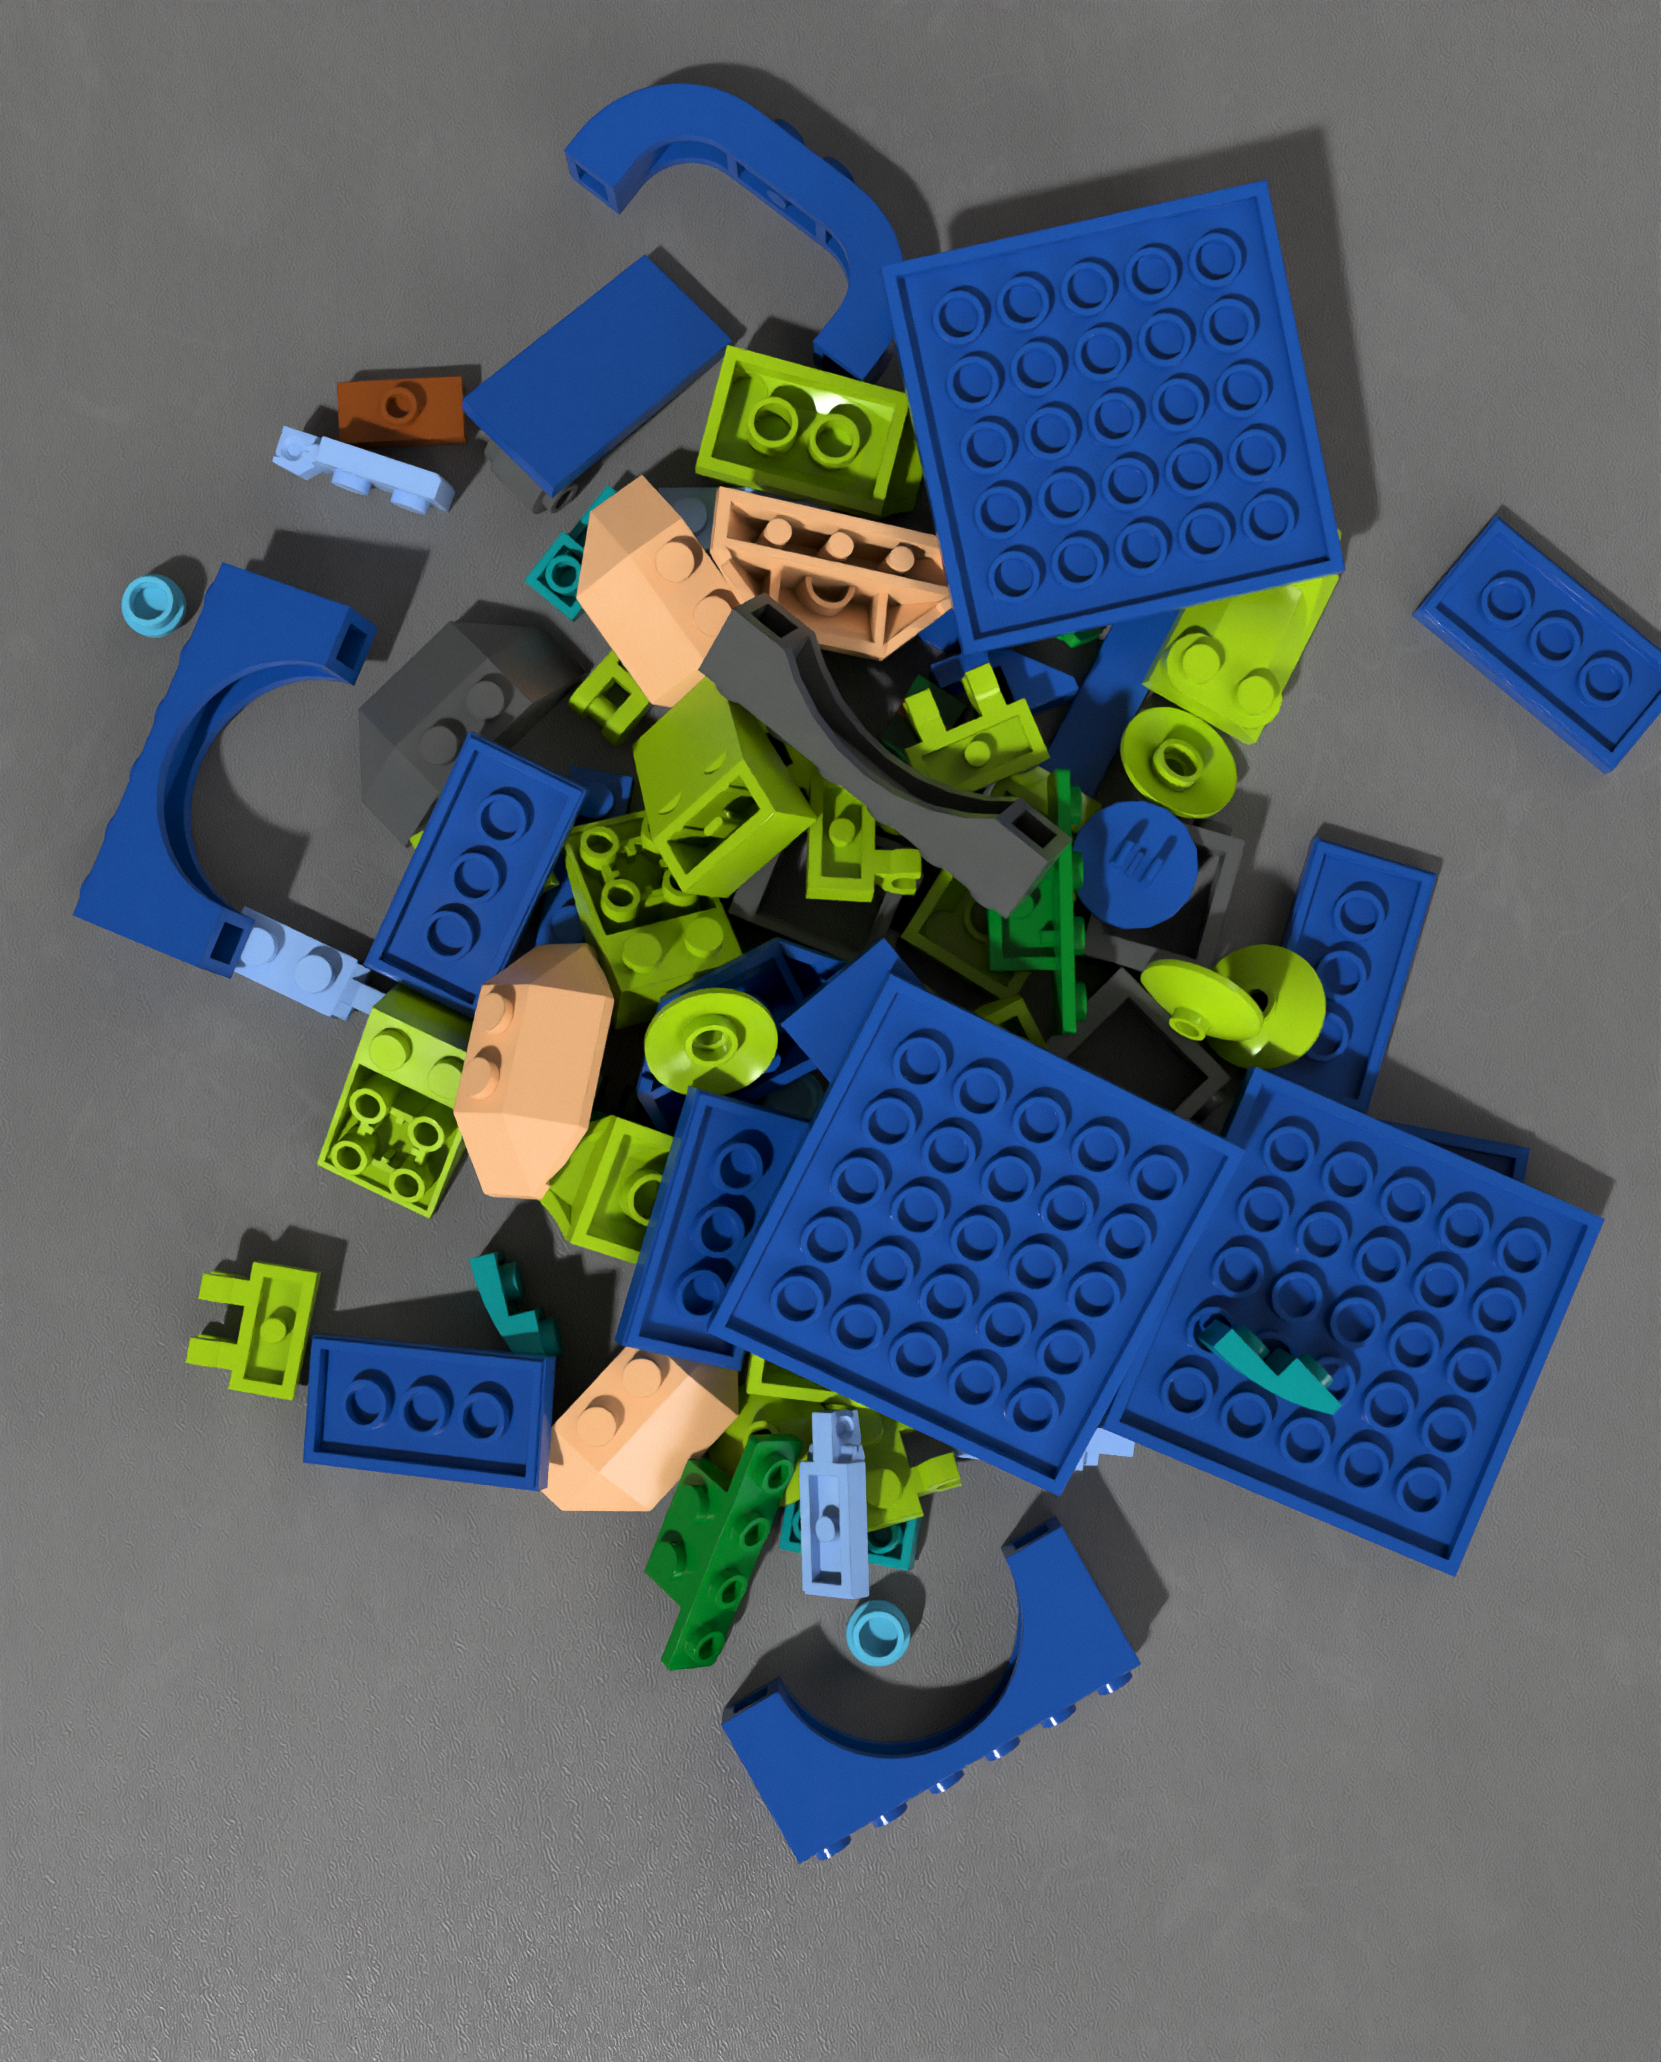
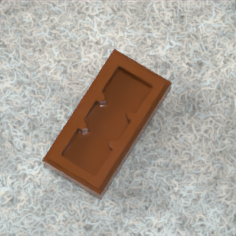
(402, 412)

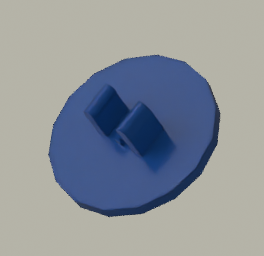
(1135, 864)

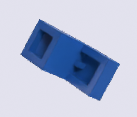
(1016, 676)

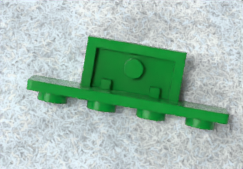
(1043, 929)
(714, 1542)

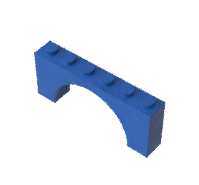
(243, 645)
(834, 1783)

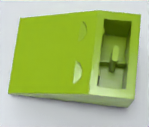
(716, 793)
(639, 918)
(398, 1102)

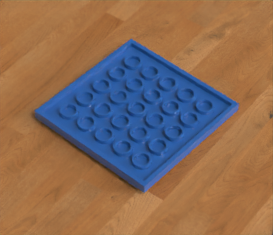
(1113, 418)
(974, 1235)
(1397, 1273)

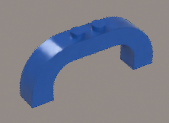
(817, 195)

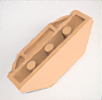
(841, 575)
(652, 591)
(533, 1067)
(636, 1431)

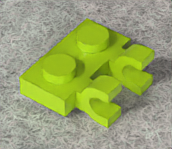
(981, 750)
(843, 851)
(272, 1329)
(890, 1482)

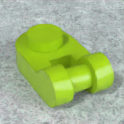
(591, 701)

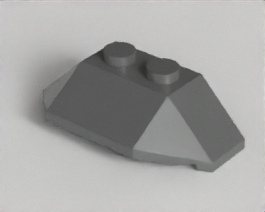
(458, 683)

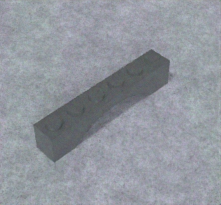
(779, 675)

